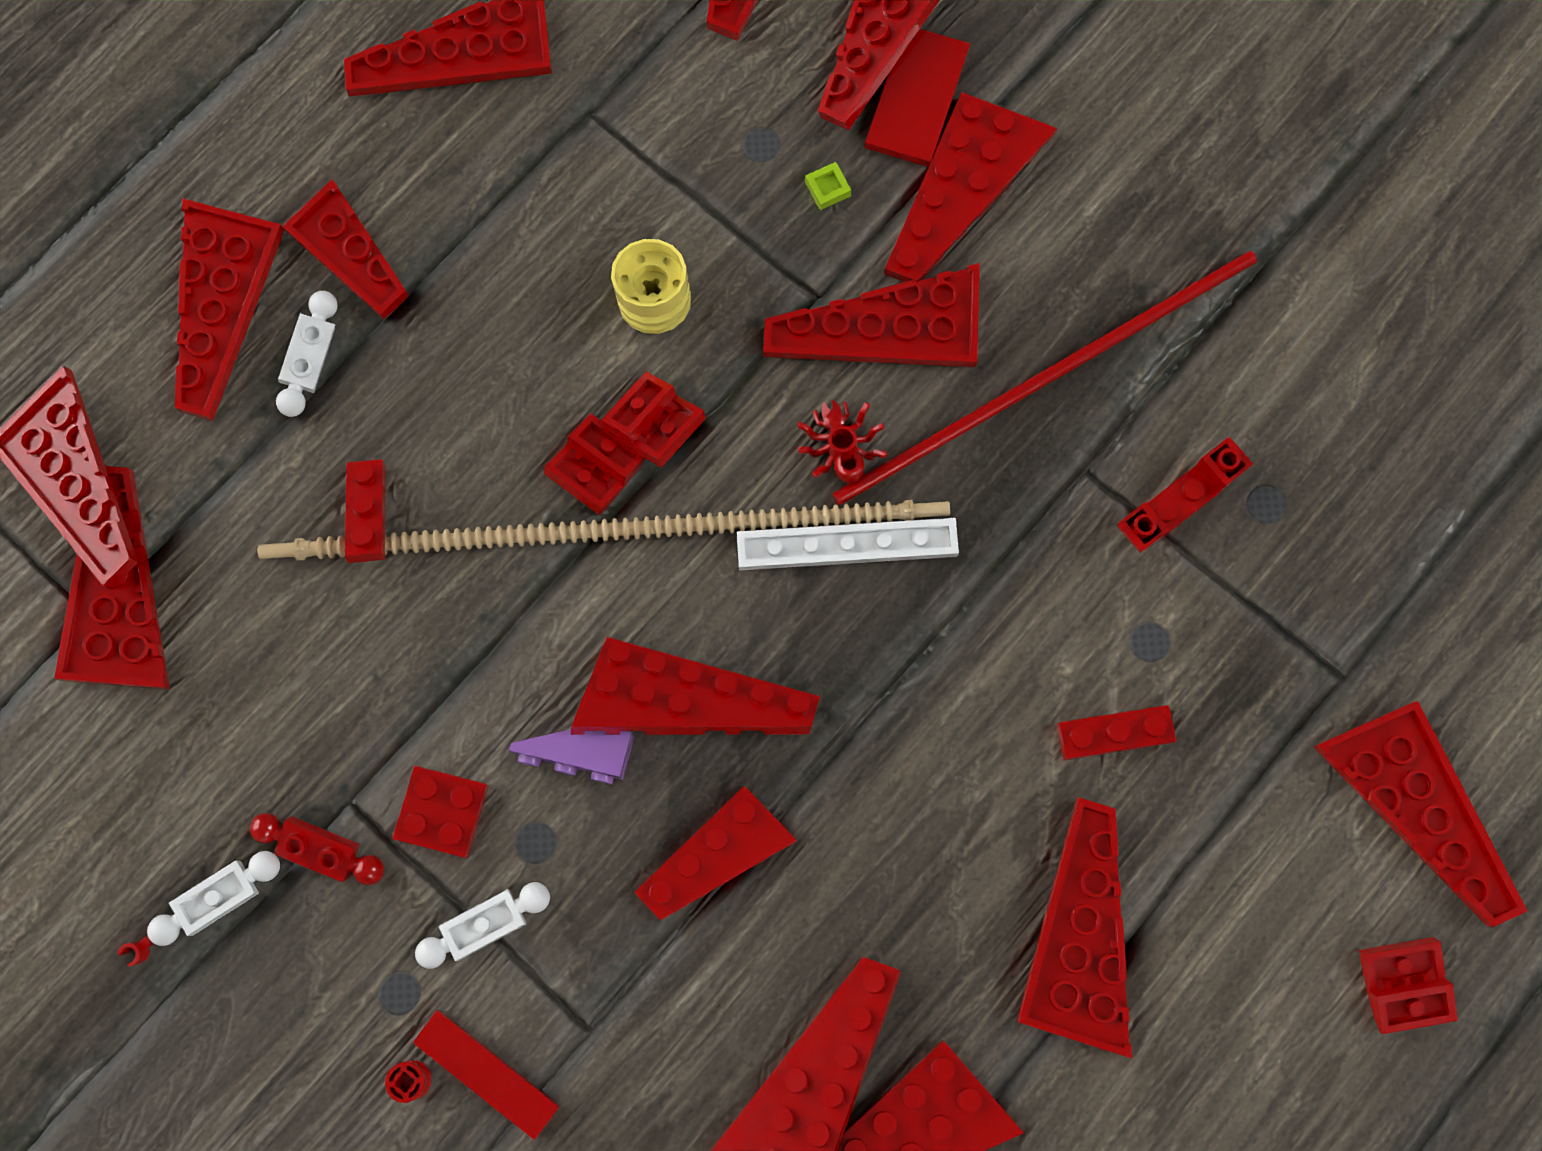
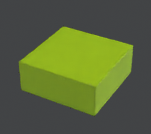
(828, 186)

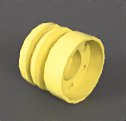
(651, 286)

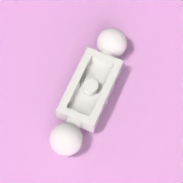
(306, 353)
(213, 898)
(482, 925)

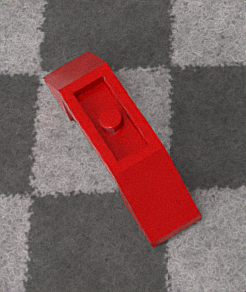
(1185, 496)

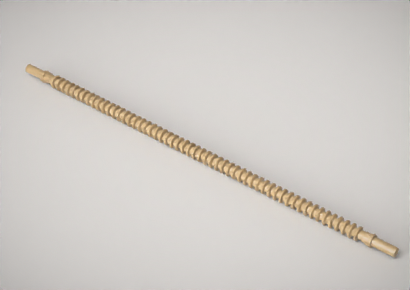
(903, 511)

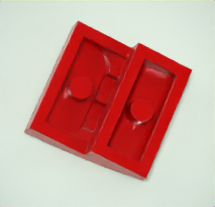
(653, 419)
(594, 465)
(1408, 985)

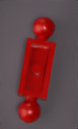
(317, 849)

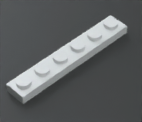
(847, 544)

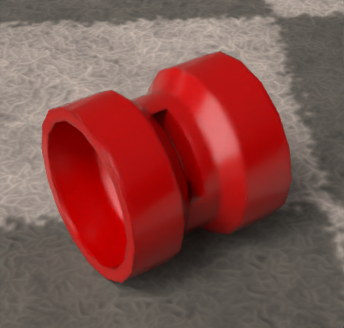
(416, 1079)

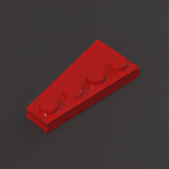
(342, 244)

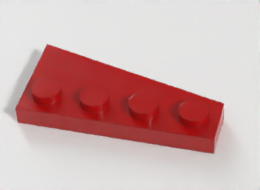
(723, 848)

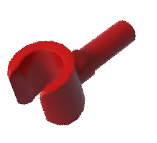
(141, 950)

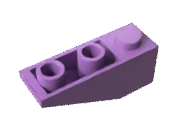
(593, 752)

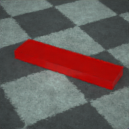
(486, 1074)

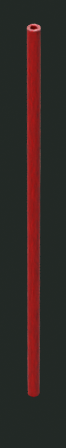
(1044, 378)

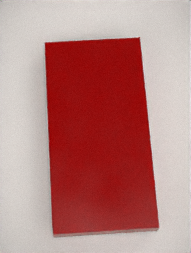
(917, 98)

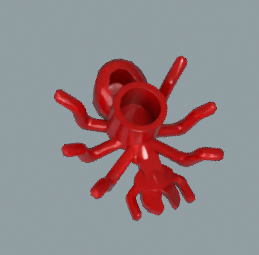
(841, 442)

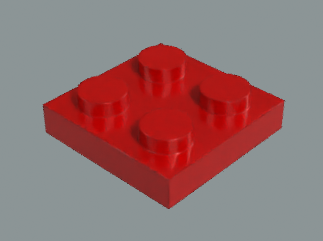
(440, 811)

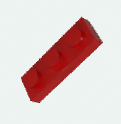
(365, 511)
(1116, 732)

